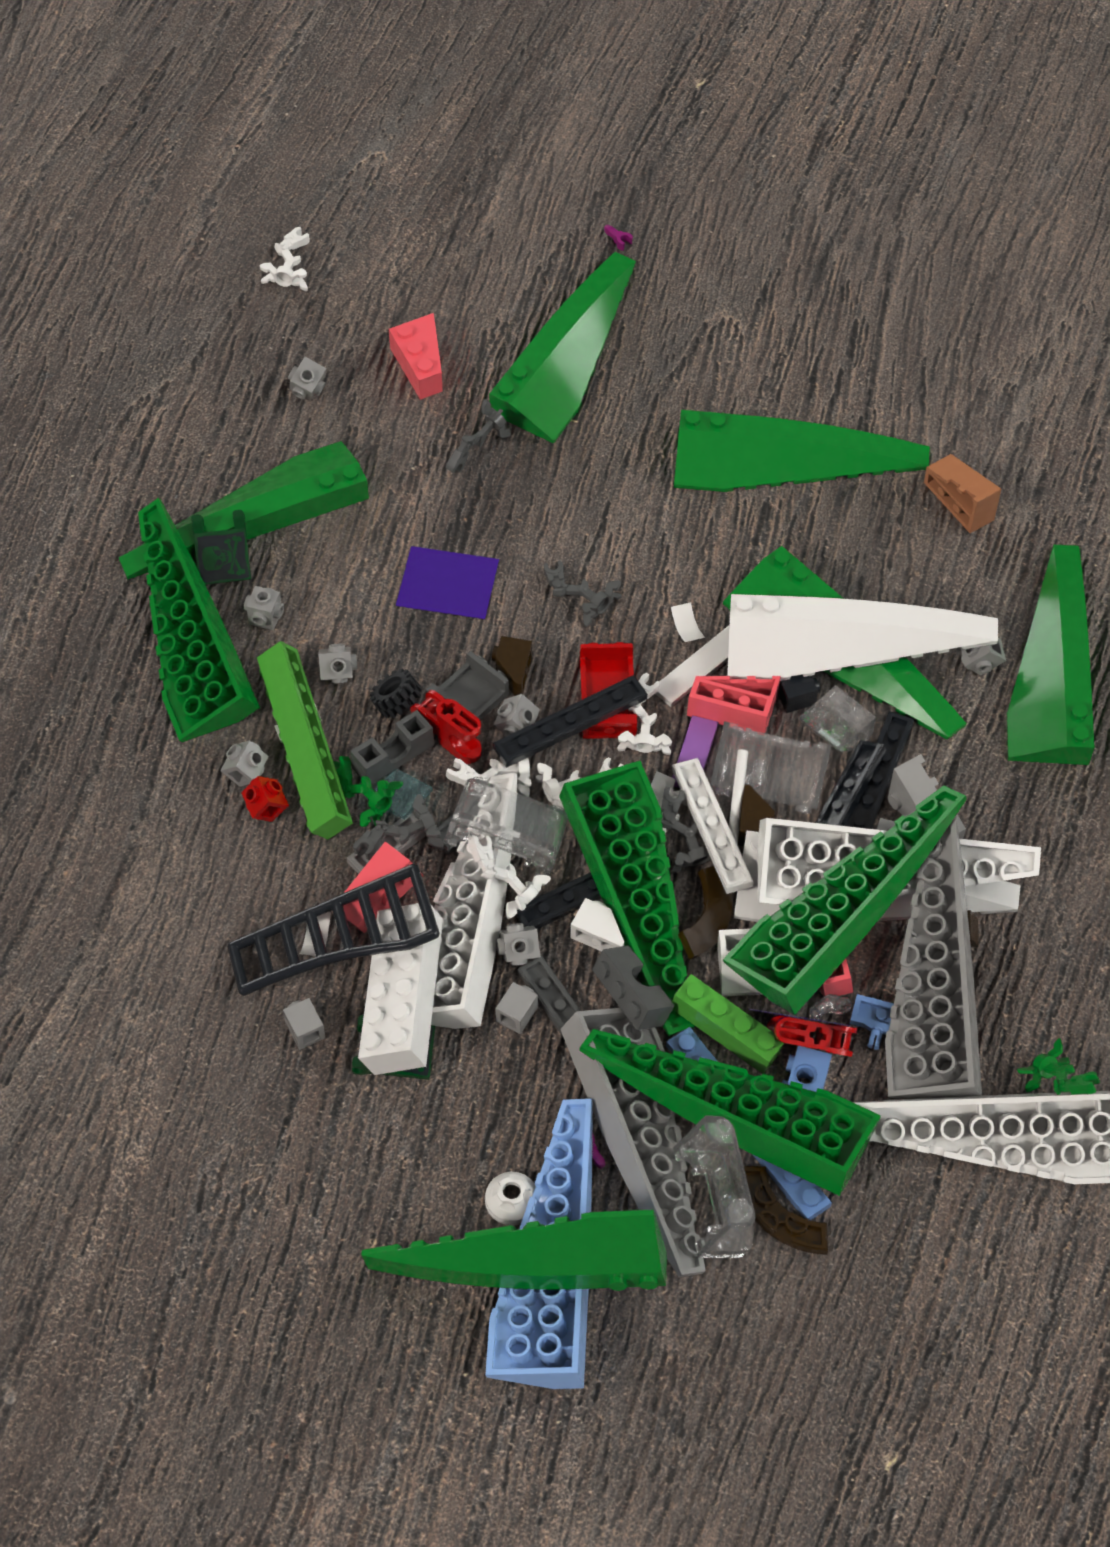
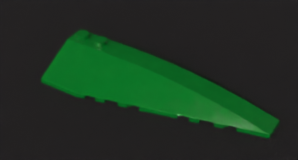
(554, 370)
(750, 451)
(279, 498)
(197, 658)
(893, 682)
(627, 856)
(814, 933)
(586, 1253)

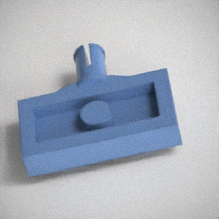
(872, 1015)

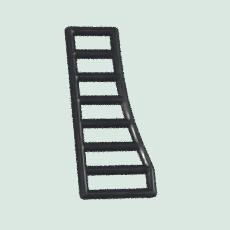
(349, 950)

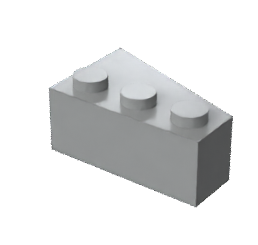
(911, 786)

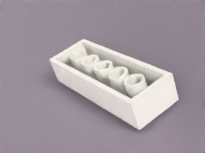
(400, 998)

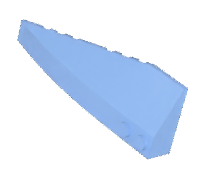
(542, 1333)

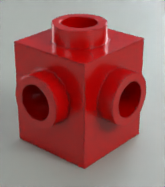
(264, 798)

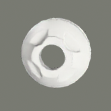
(502, 1208)

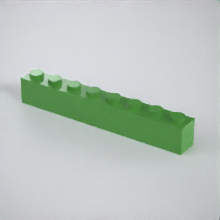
(304, 741)

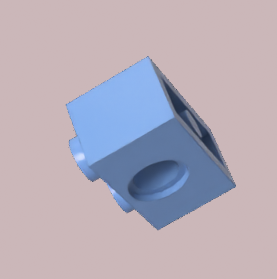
(809, 1065)

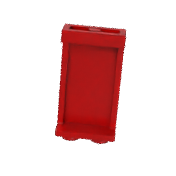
(600, 668)

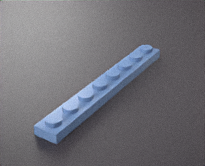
(803, 1195)

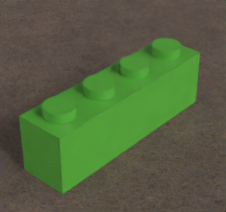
(727, 1024)

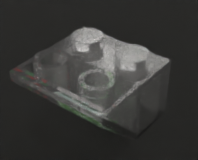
(839, 720)

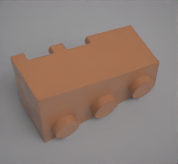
(963, 492)

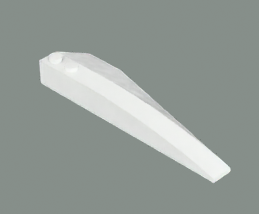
(800, 852)

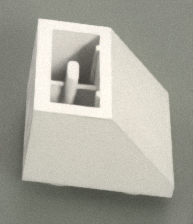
(730, 981)

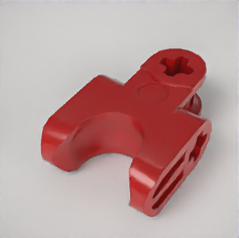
(453, 725)
(828, 1037)

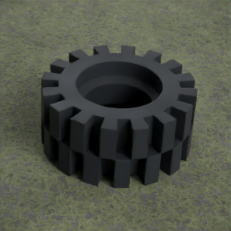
(395, 693)

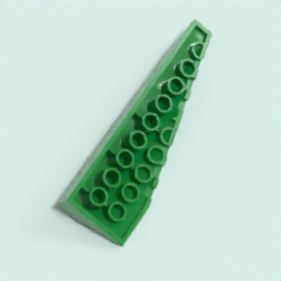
(1053, 692)
(781, 1123)

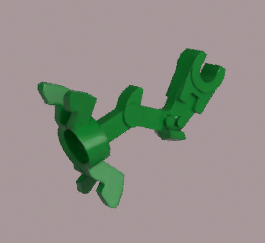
(378, 801)
(1047, 1066)

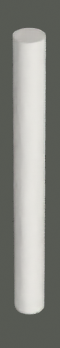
(738, 791)

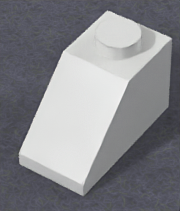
(596, 926)

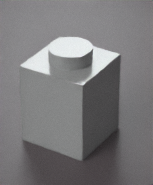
(517, 1007)
(304, 1023)

